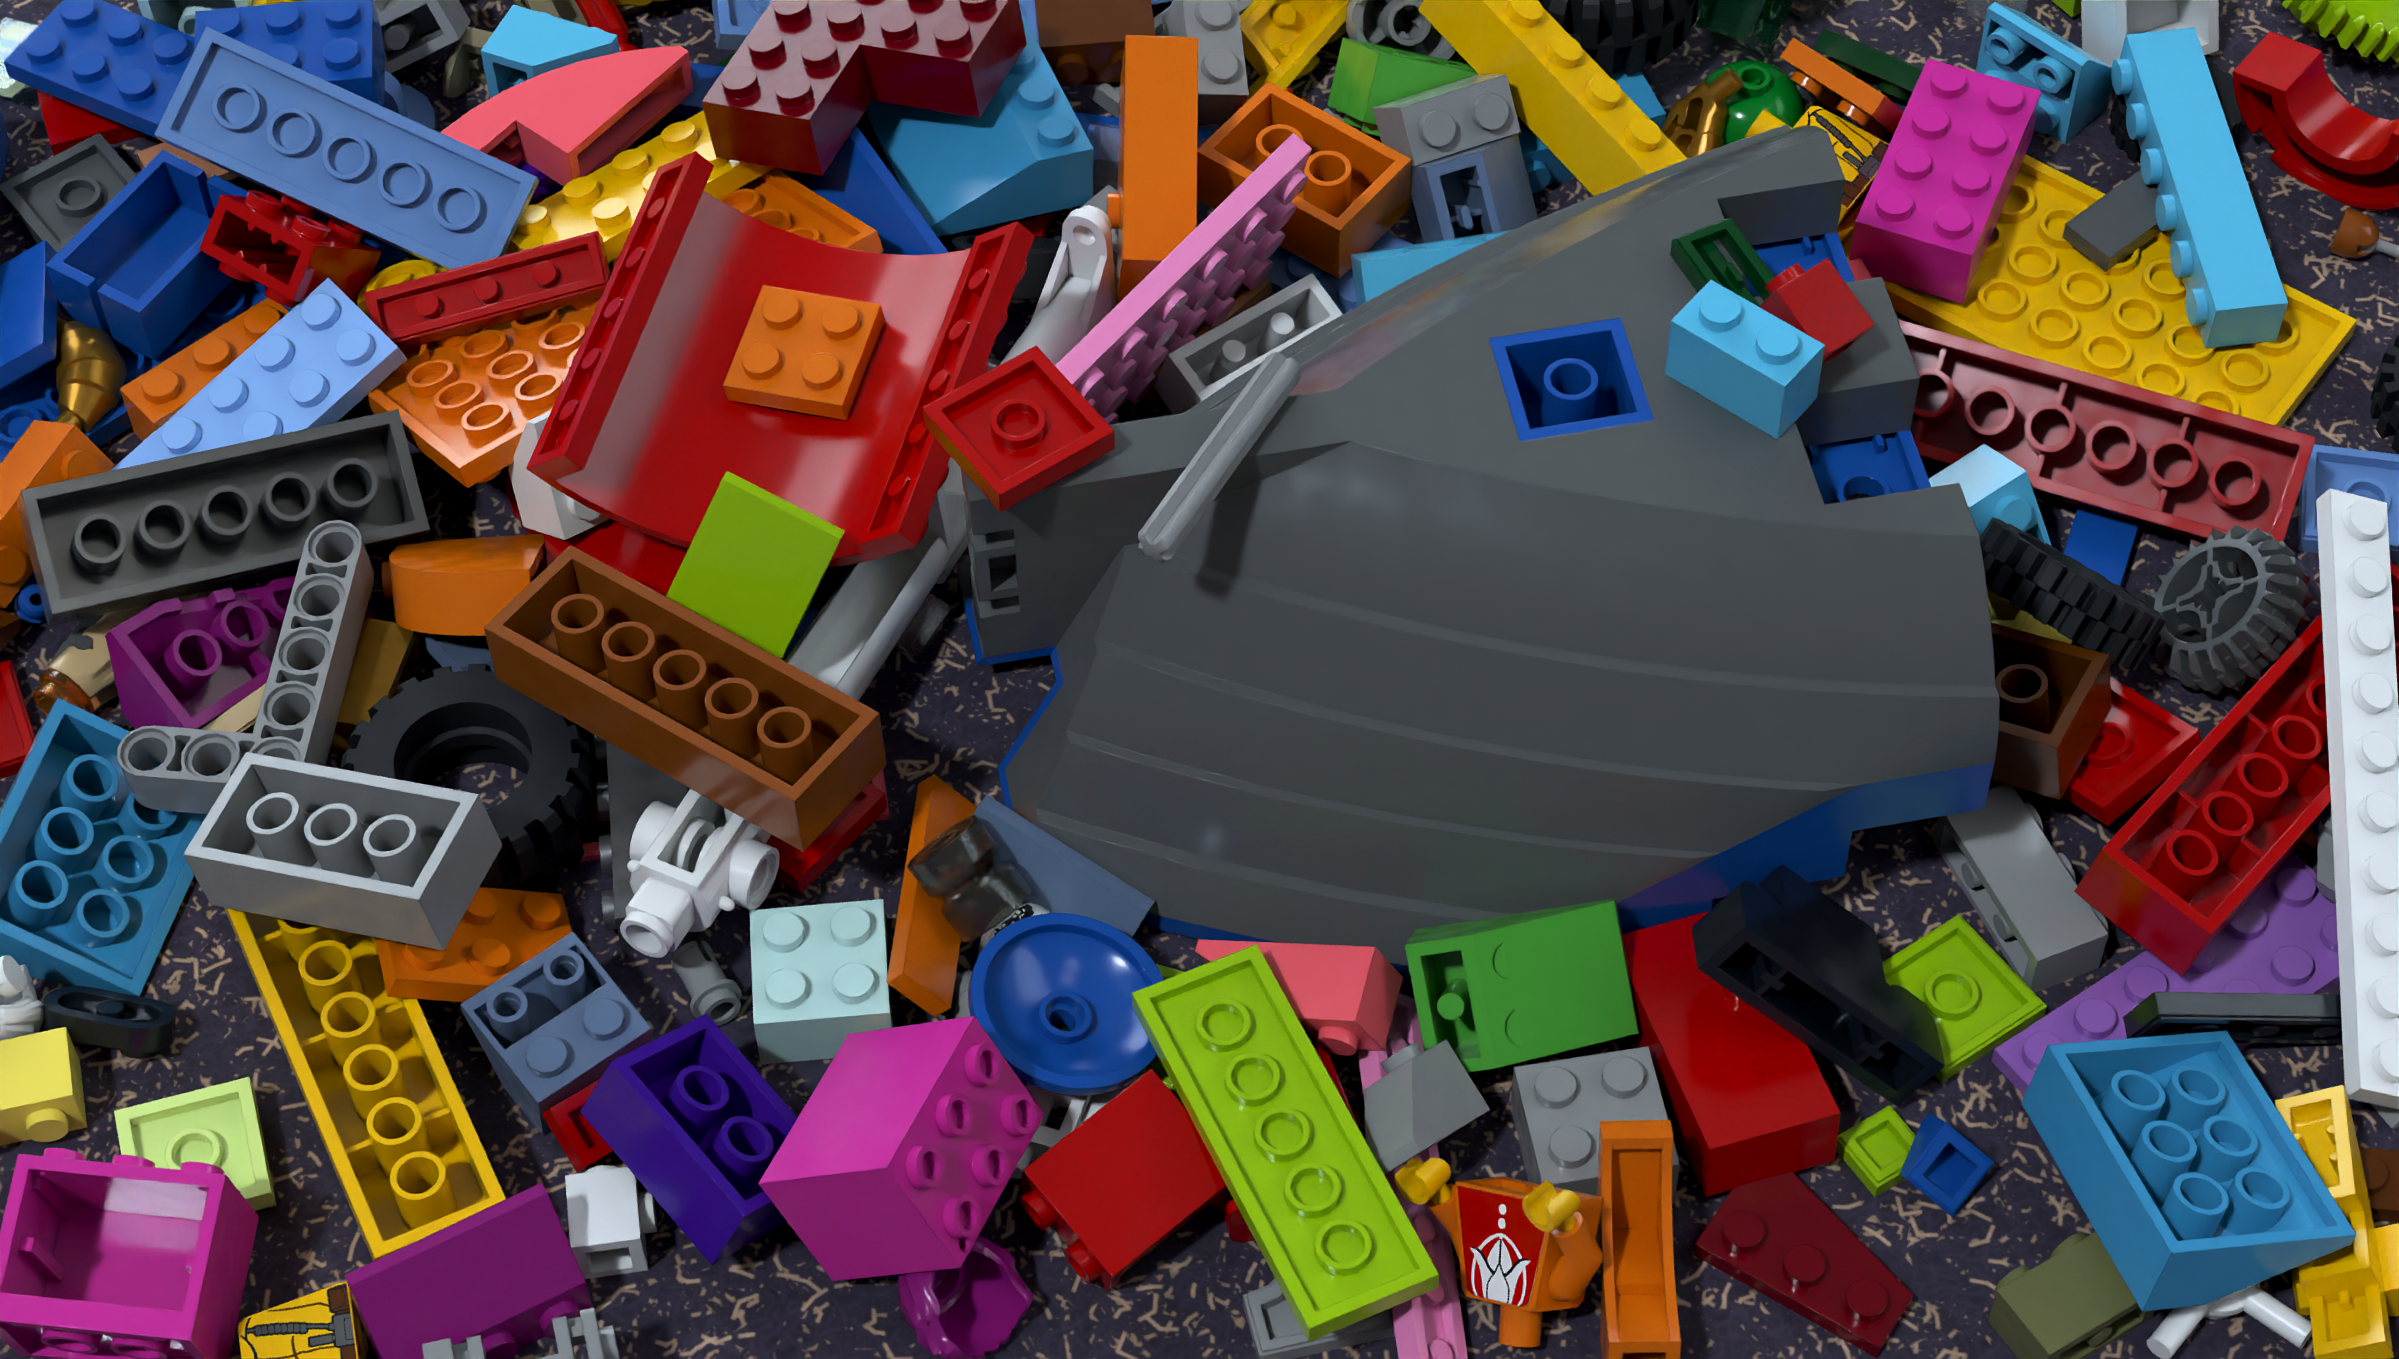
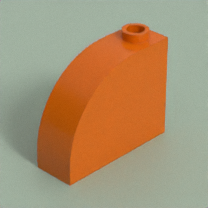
(459, 582)

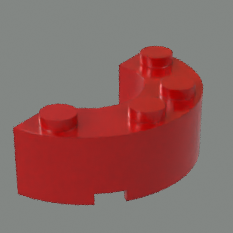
(2314, 128)

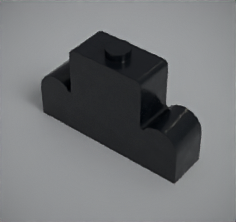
(1820, 980)

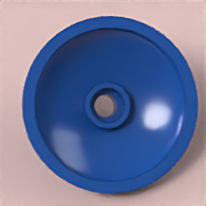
(1070, 975)

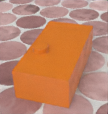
(1156, 154)

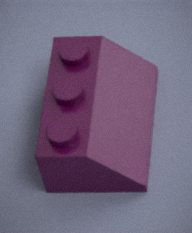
(482, 1276)

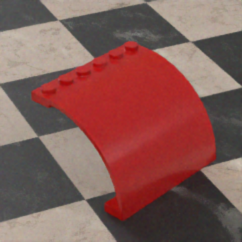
(645, 405)

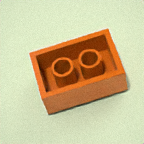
(1352, 185)

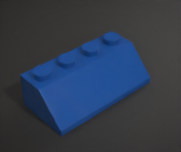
(868, 191)

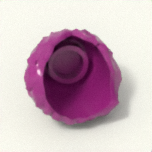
(968, 1307)

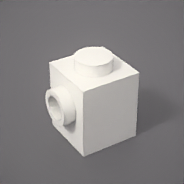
(609, 1221)

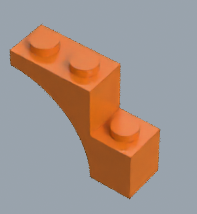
(1637, 1241)

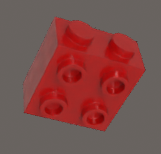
(286, 247)

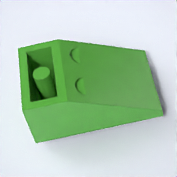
(1523, 984)

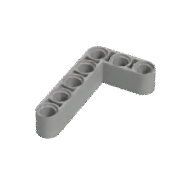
(330, 579)

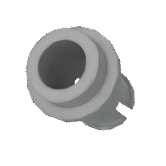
(706, 983)

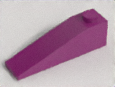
(197, 655)

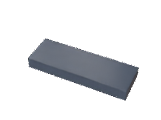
(1060, 875)

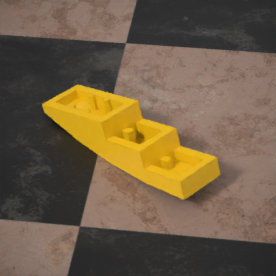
(2345, 1285)

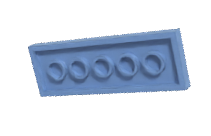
(344, 155)

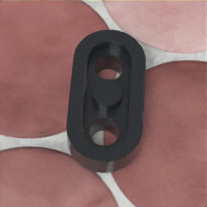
(111, 1020)

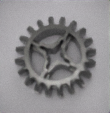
(2238, 616)

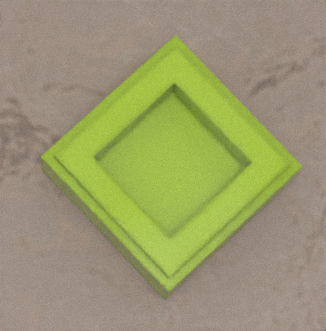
(1877, 1149)

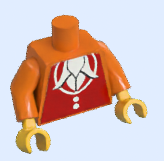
(1514, 1242)

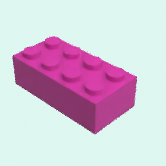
(1944, 180)

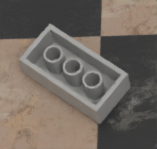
(344, 850)

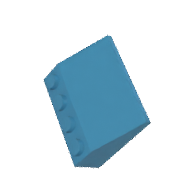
(993, 169)
(84, 864)
(2182, 1165)

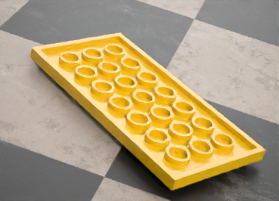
(2119, 324)

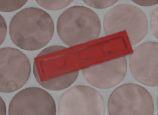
(491, 291)

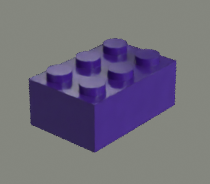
(696, 1133)

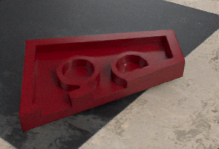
(1806, 1259)

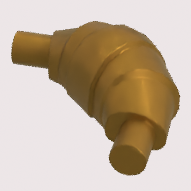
(1699, 118)
(86, 374)

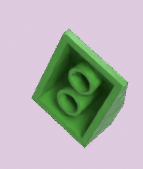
(1381, 74)

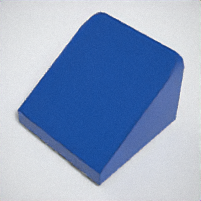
(1944, 1164)

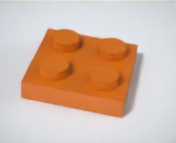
(1841, 90)
(804, 352)

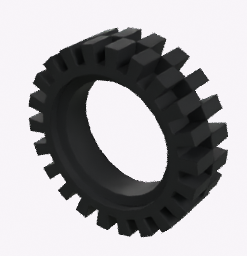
(2068, 595)

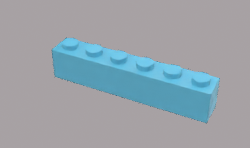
(2201, 188)

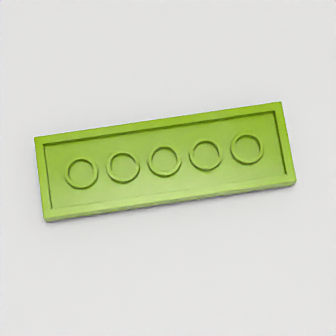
(1284, 1143)

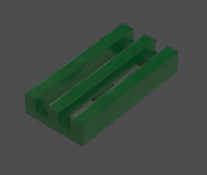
(1704, 262)

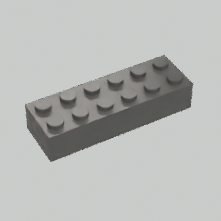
(217, 515)

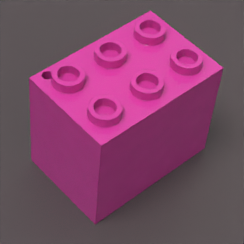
(903, 1150)
(122, 1258)

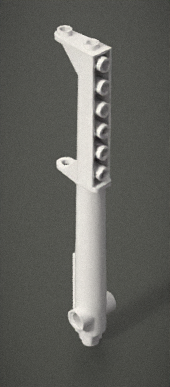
(704, 856)

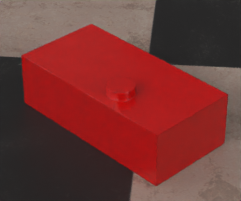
(1727, 1074)

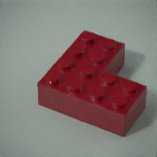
(821, 63)

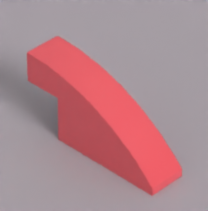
(579, 113)

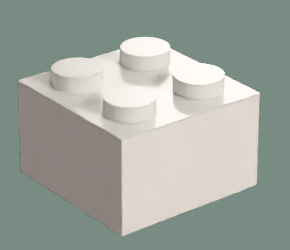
(2109, 21)

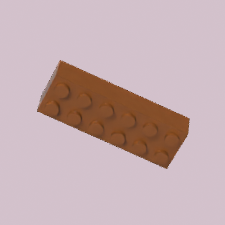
(687, 697)

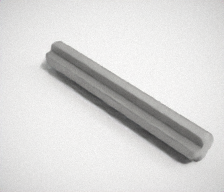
(1218, 457)

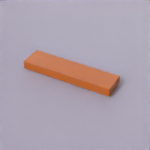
(924, 941)

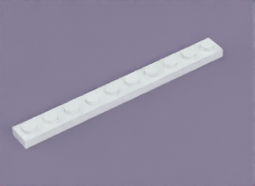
(2363, 784)

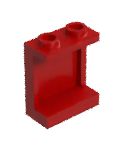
(1122, 1181)

